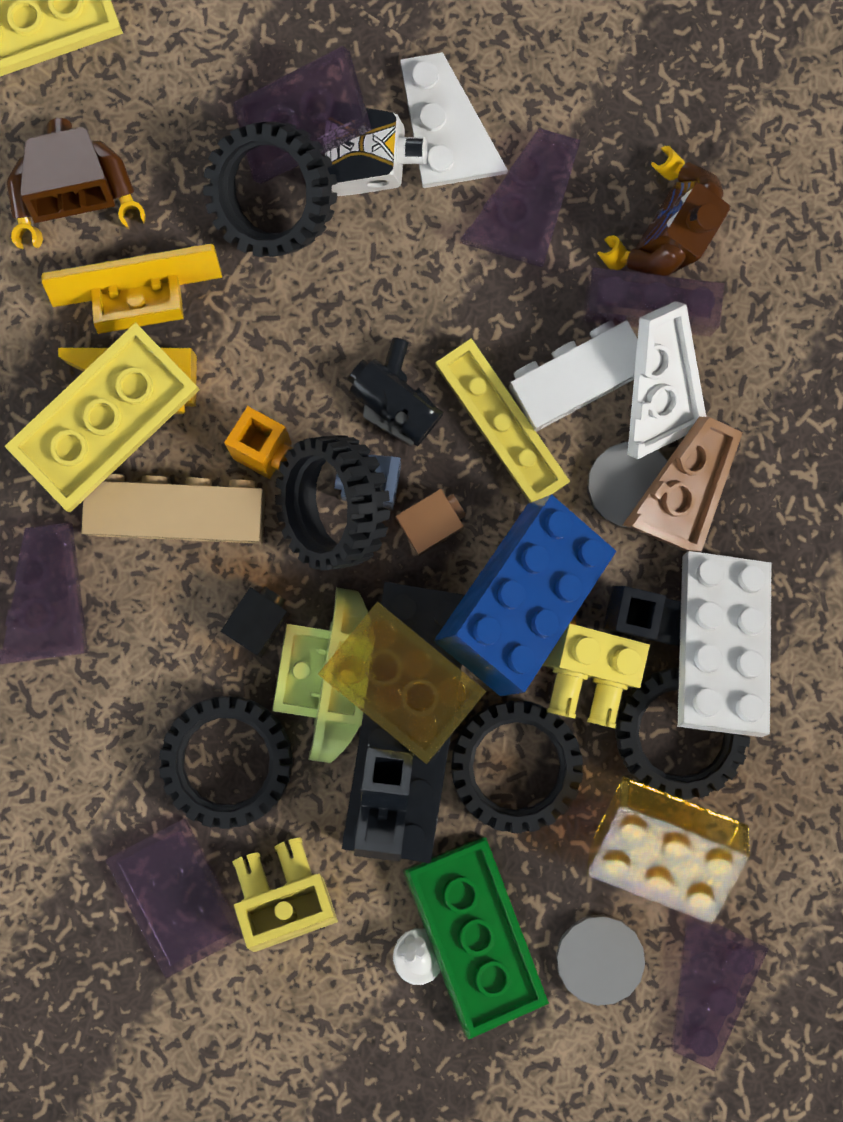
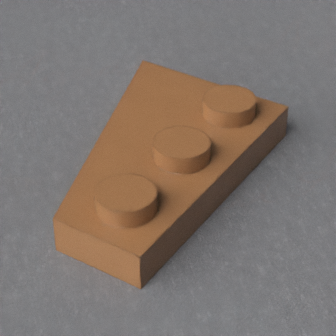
(688, 488)

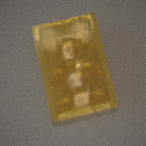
(402, 682)
(668, 850)

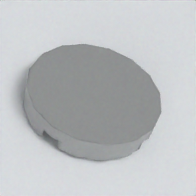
(621, 481)
(600, 960)

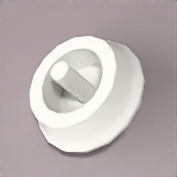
(415, 958)

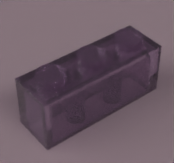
(631, 295)

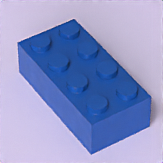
(525, 596)

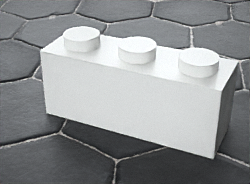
(576, 375)

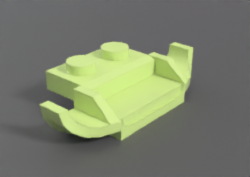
(307, 694)

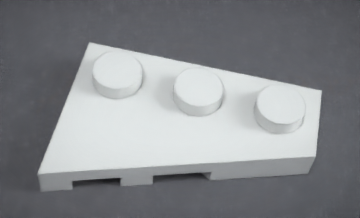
(443, 115)
(666, 381)

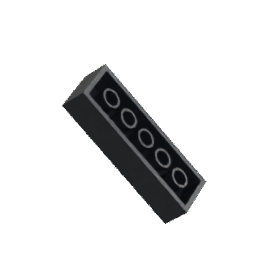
(426, 614)

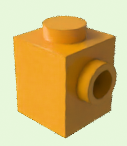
(258, 442)

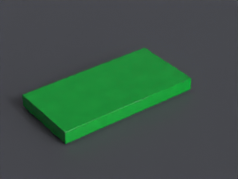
(475, 937)

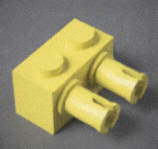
(604, 657)
(288, 911)

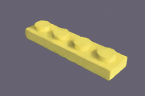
(501, 422)

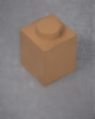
(431, 521)

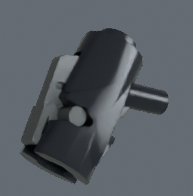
(390, 400)

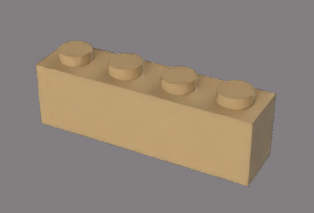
(175, 511)

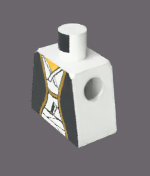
(377, 157)

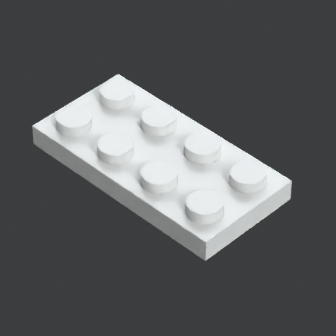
(725, 644)

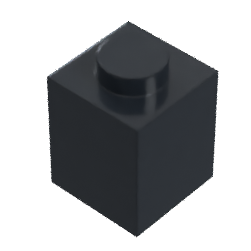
(256, 620)

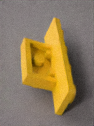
(133, 288)

